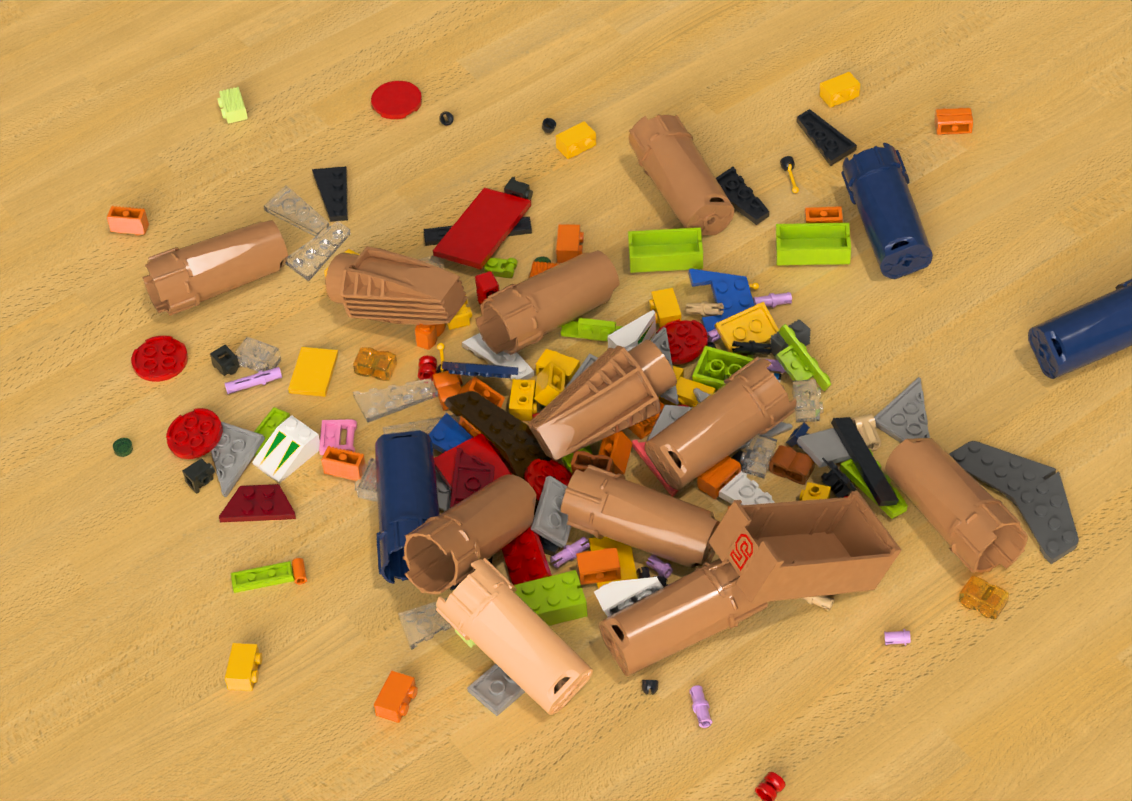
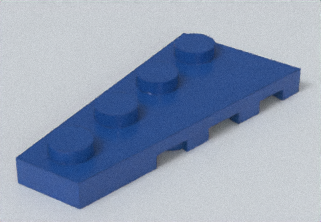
(448, 434)

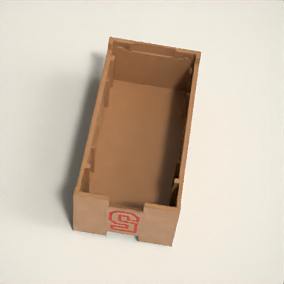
(804, 547)

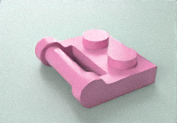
(331, 434)

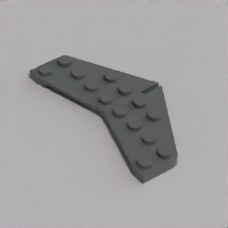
(1029, 486)

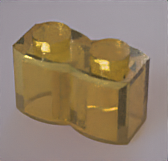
(375, 363)
(983, 597)

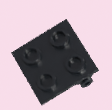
(839, 482)

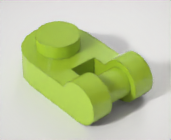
(496, 266)

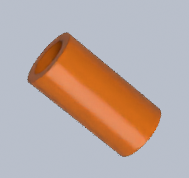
(299, 571)

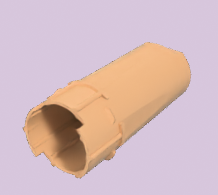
(515, 637)

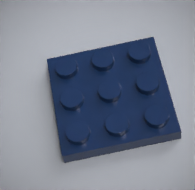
(479, 369)

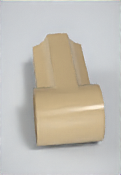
(867, 429)

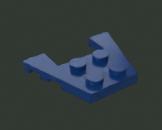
(727, 289)

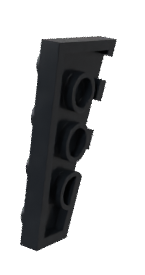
(826, 138)
(333, 191)
(742, 196)

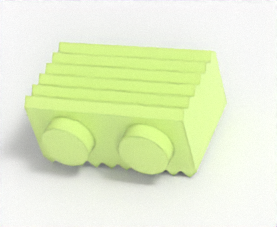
(232, 104)

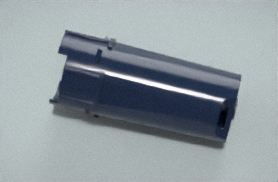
(892, 223)
(1084, 333)
(404, 495)

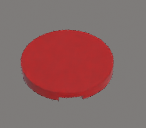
(396, 99)
(685, 340)
(159, 358)
(194, 433)
(540, 469)

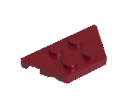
(469, 476)
(257, 504)

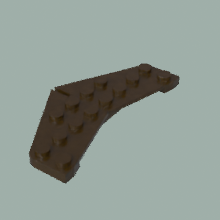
(504, 430)

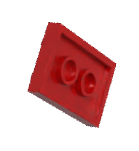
(526, 558)

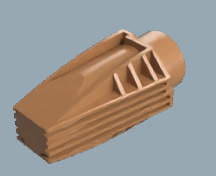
(393, 288)
(604, 399)

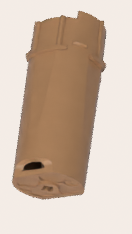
(681, 173)
(213, 266)
(546, 302)
(720, 424)
(956, 505)
(639, 517)
(474, 529)
(677, 617)

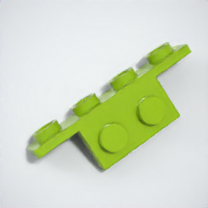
(589, 329)
(798, 361)

